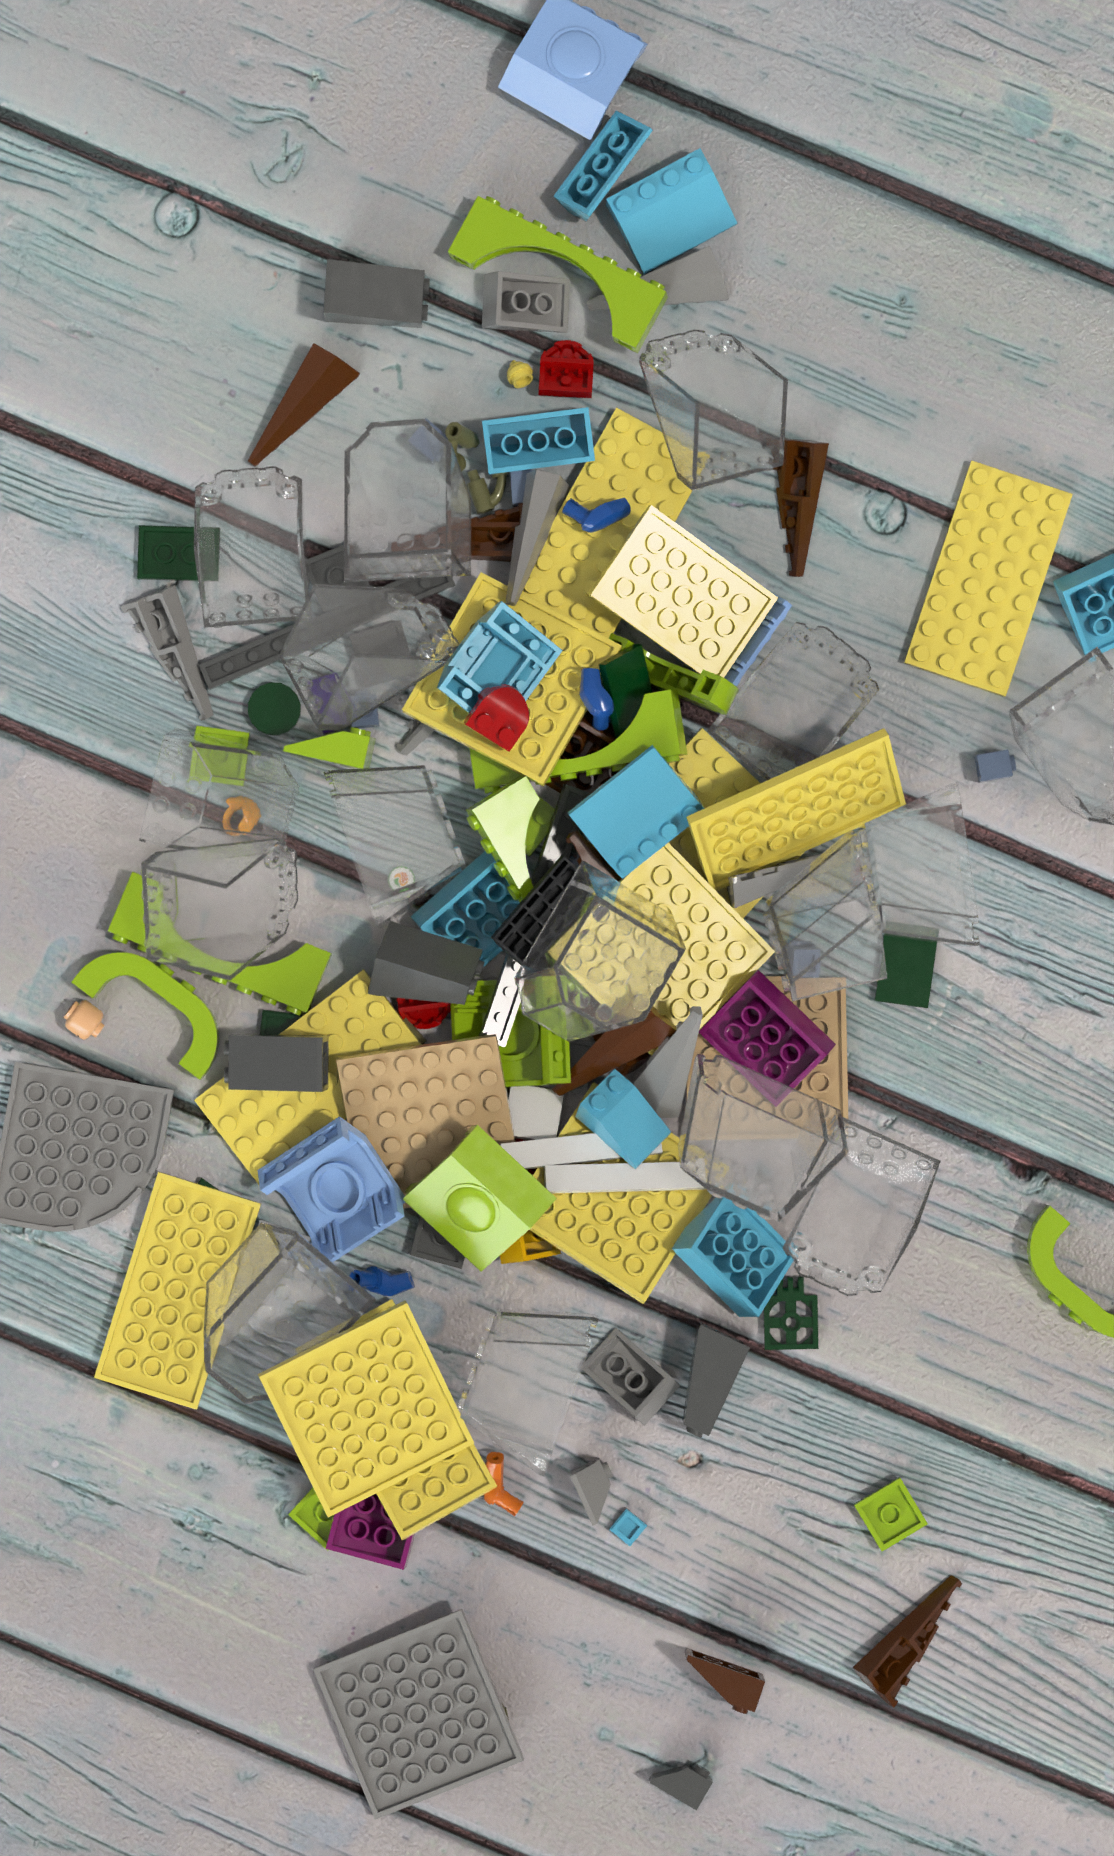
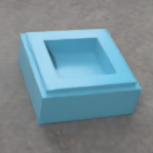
(628, 1527)

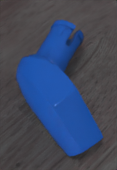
(597, 518)
(595, 698)
(383, 1282)

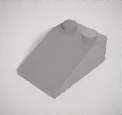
(525, 302)
(630, 1376)

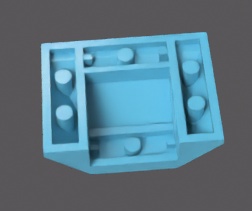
(497, 652)

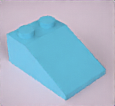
(623, 1119)

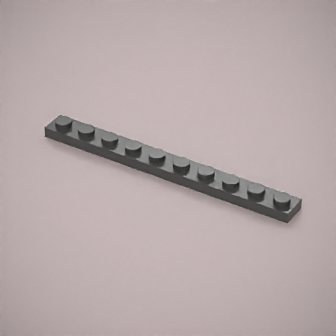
(267, 649)
(506, 997)

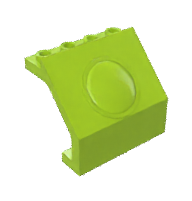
(531, 1052)
(479, 1198)

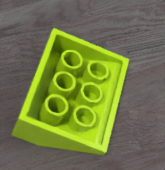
(343, 747)

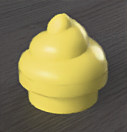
(519, 374)

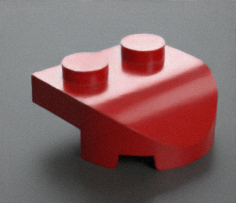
(566, 371)
(499, 715)
(423, 1013)

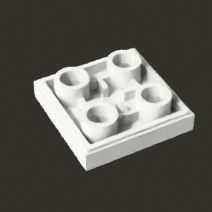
(535, 1112)

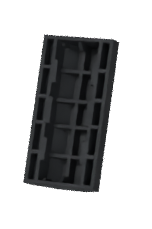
(527, 920)

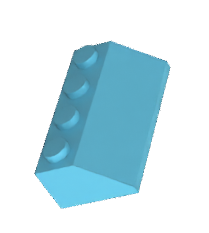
(601, 165)
(538, 440)

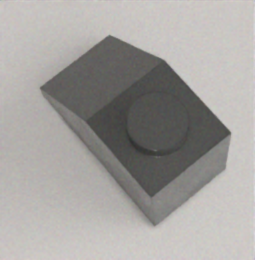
(684, 1783)

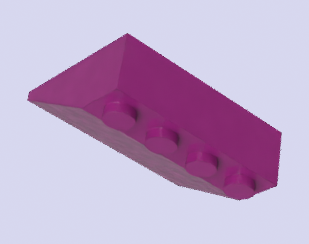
(767, 1033)
(369, 1534)

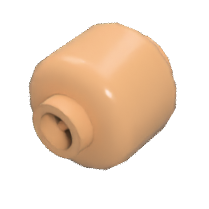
(84, 1019)

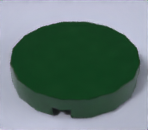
(274, 709)

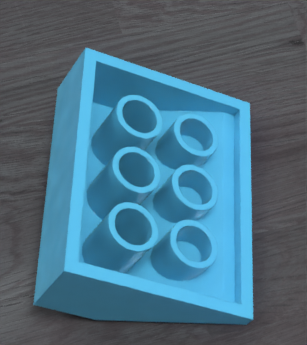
(671, 211)
(1089, 603)
(636, 811)
(470, 907)
(735, 1255)

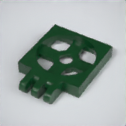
(790, 1296)

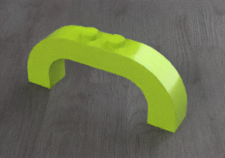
(701, 689)
(205, 1041)
(1040, 1249)

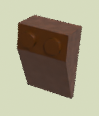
(733, 1682)

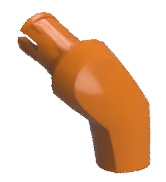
(499, 1496)

